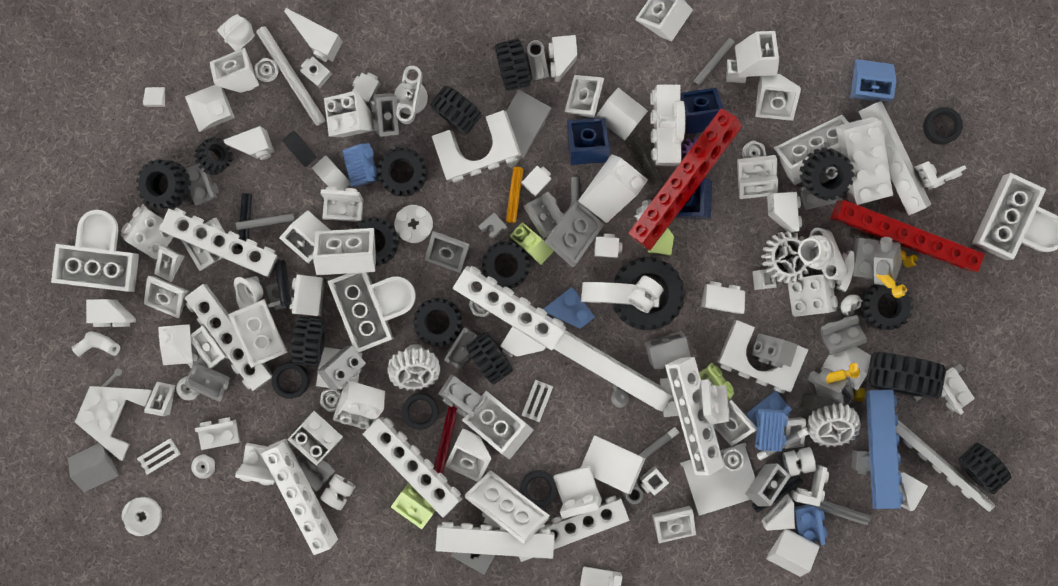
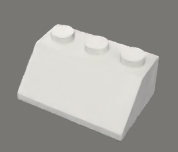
(344, 251)

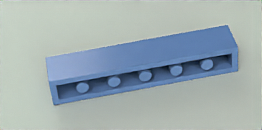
(883, 449)

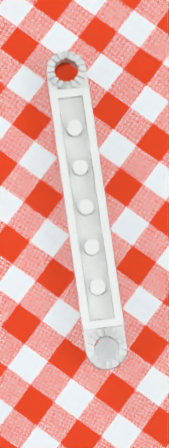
(942, 465)

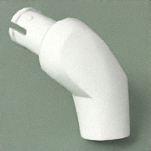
(96, 340)

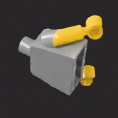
(888, 263)
(837, 385)

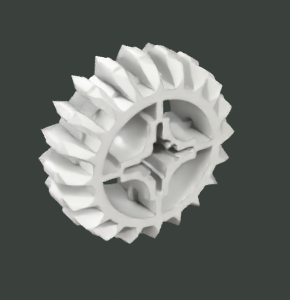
(789, 264)
(413, 369)
(834, 425)

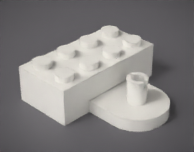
(668, 125)
(865, 147)
(1017, 219)
(94, 256)
(368, 306)

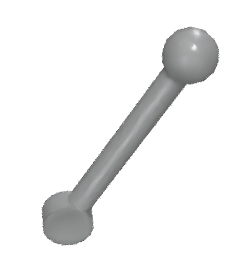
(117, 372)

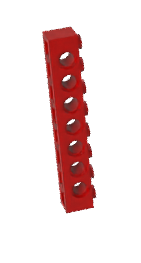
(685, 179)
(907, 236)

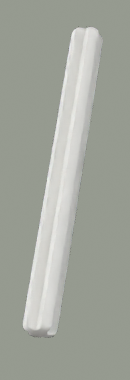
(290, 76)

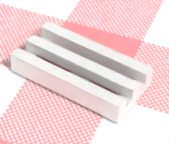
(531, 415)
(145, 464)

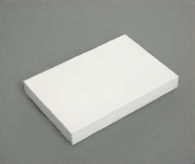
(257, 333)
(613, 464)

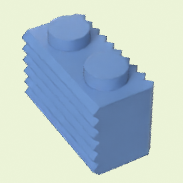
(360, 165)
(770, 430)

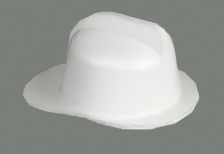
(236, 32)
(247, 291)

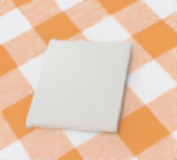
(721, 487)

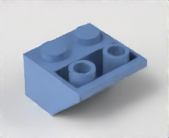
(873, 81)

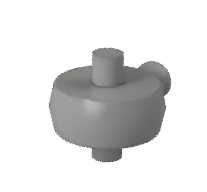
(619, 397)

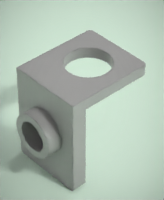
(274, 302)

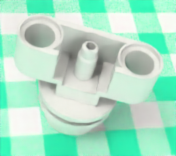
(410, 96)
(823, 253)

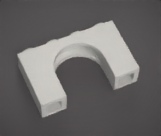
(503, 149)
(734, 357)

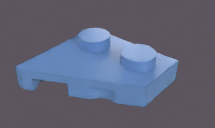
(570, 309)

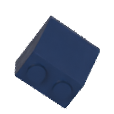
(700, 109)
(588, 141)
(699, 203)

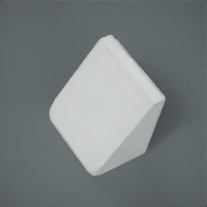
(732, 73)
(154, 97)
(762, 280)

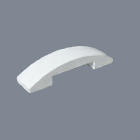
(608, 293)

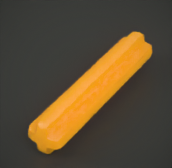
(514, 195)

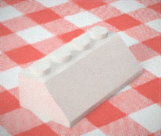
(796, 149)

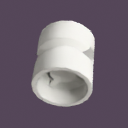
(649, 288)
(805, 459)
(337, 493)

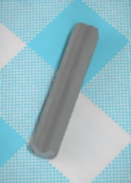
(844, 512)

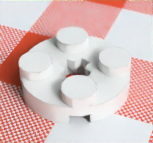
(408, 233)
(146, 526)

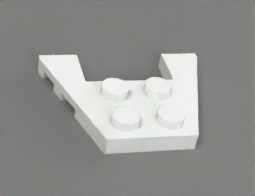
(101, 413)

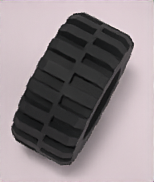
(673, 293)
(906, 375)

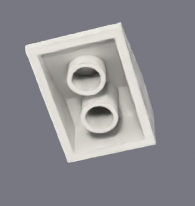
(321, 40)
(612, 188)
(498, 425)

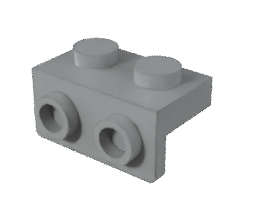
(544, 214)
(315, 474)

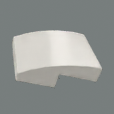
(757, 176)
(201, 257)
(205, 349)

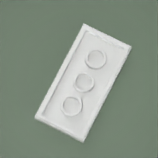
(507, 506)

